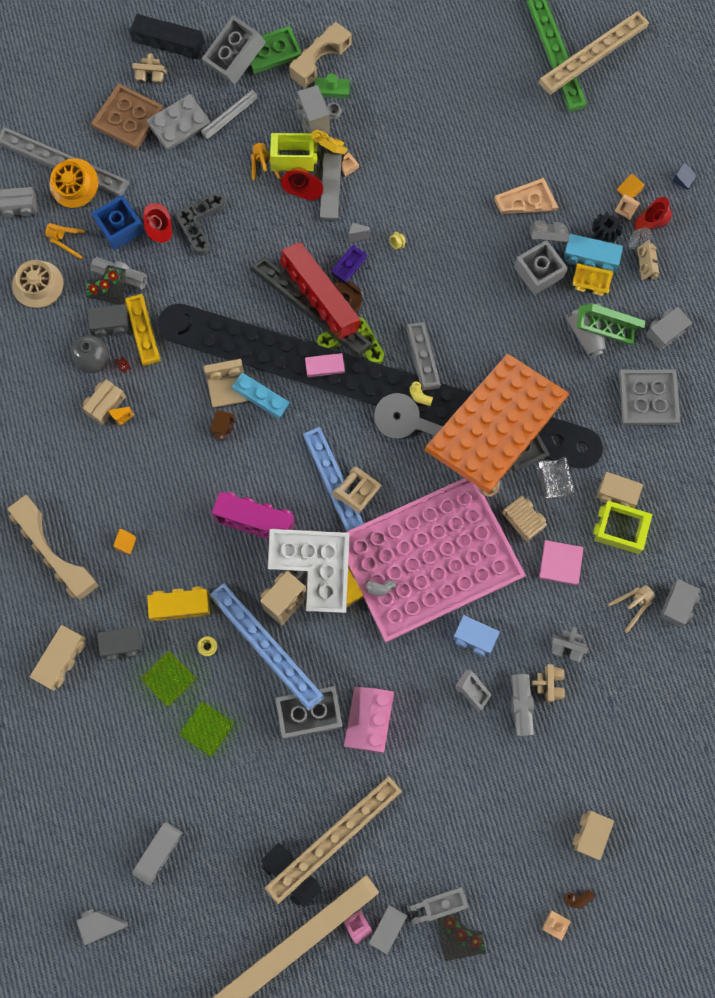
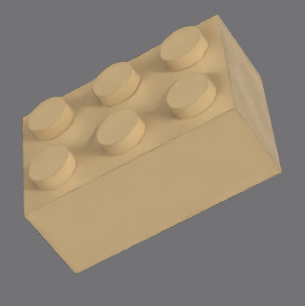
(283, 597)

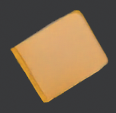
(631, 186)
(121, 415)
(124, 541)

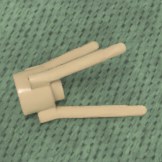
(642, 597)

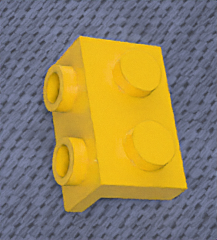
(592, 278)

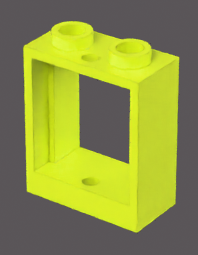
(292, 141)
(642, 531)

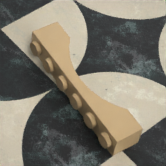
(29, 517)

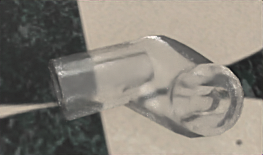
(643, 233)

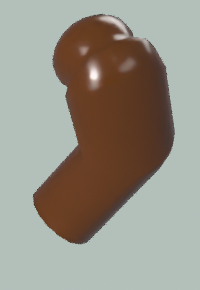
(578, 901)

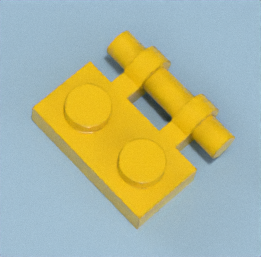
(334, 145)

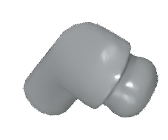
(380, 589)

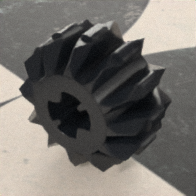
(607, 227)

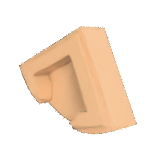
(349, 164)

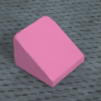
(358, 927)

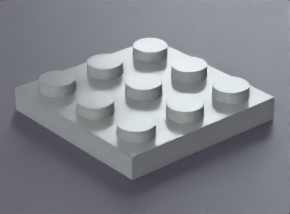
(649, 397)

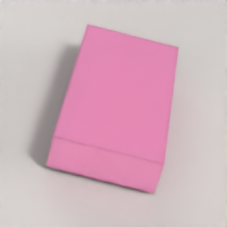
(324, 365)

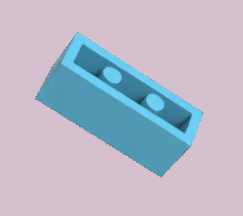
(592, 253)

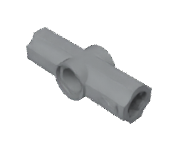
(132, 277)
(522, 705)

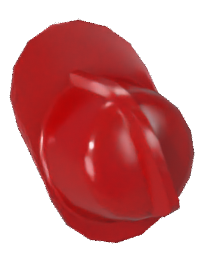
(302, 184)
(656, 215)
(157, 223)

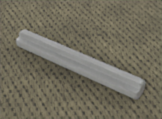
(229, 114)

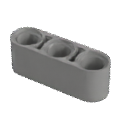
(157, 853)

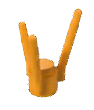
(260, 154)
(57, 232)

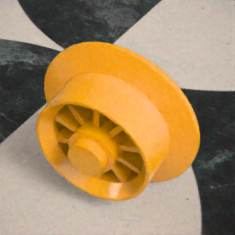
(73, 183)

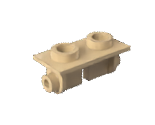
(647, 255)

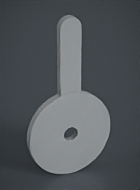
(409, 418)

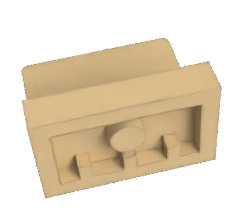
(220, 382)

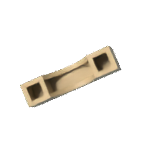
(333, 40)

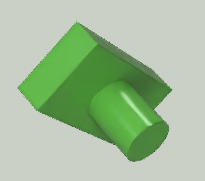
(333, 87)

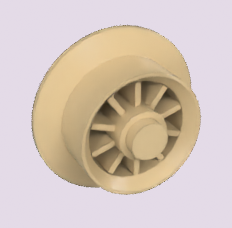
(37, 284)

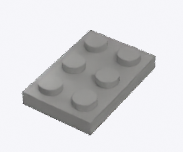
(178, 122)

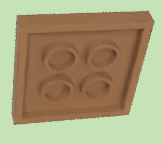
(126, 116)

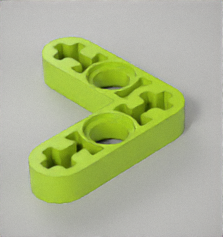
(364, 331)

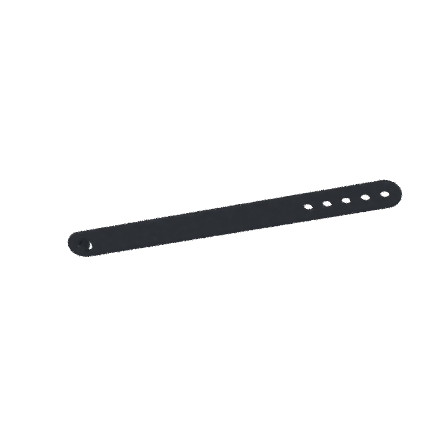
(361, 380)

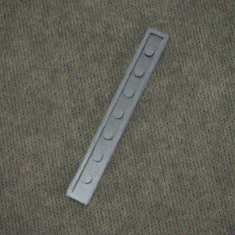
(51, 157)

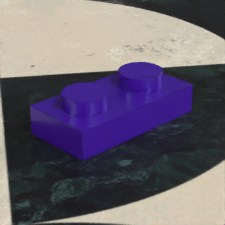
(349, 264)

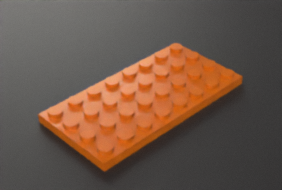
(497, 423)

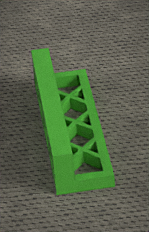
(607, 318)

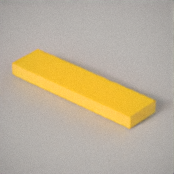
(142, 330)

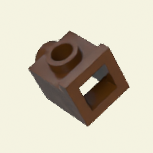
(222, 425)

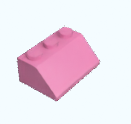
(369, 719)

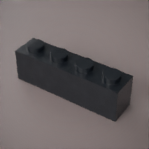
(166, 36)

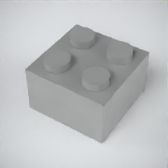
(312, 110)
(540, 267)

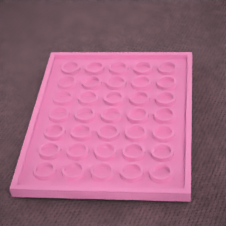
(438, 555)

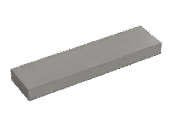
(331, 187)
(423, 356)

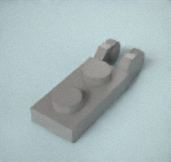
(440, 905)

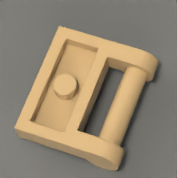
(361, 493)

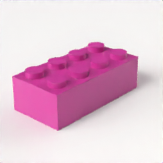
(250, 516)

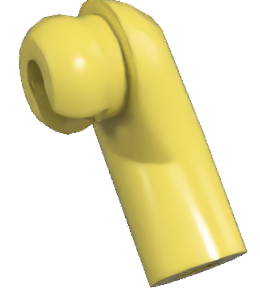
(418, 396)

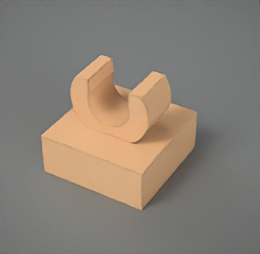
(627, 207)
(556, 925)

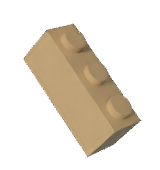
(58, 658)

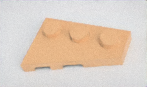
(527, 199)

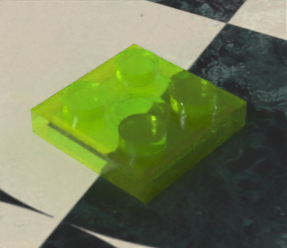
(168, 679)
(206, 729)

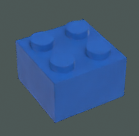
(118, 222)

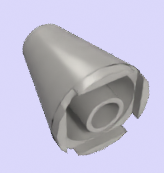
(591, 342)

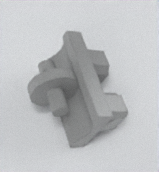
(560, 643)

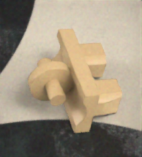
(157, 71)
(551, 693)

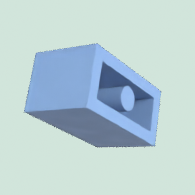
(476, 636)

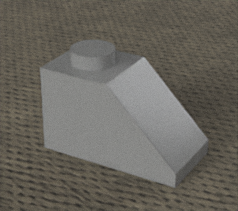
(98, 925)

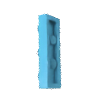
(260, 395)

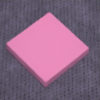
(561, 562)

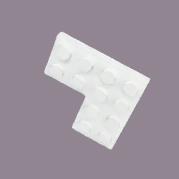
(322, 556)

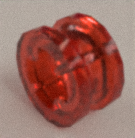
(123, 364)

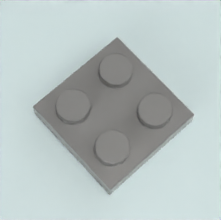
(555, 231)

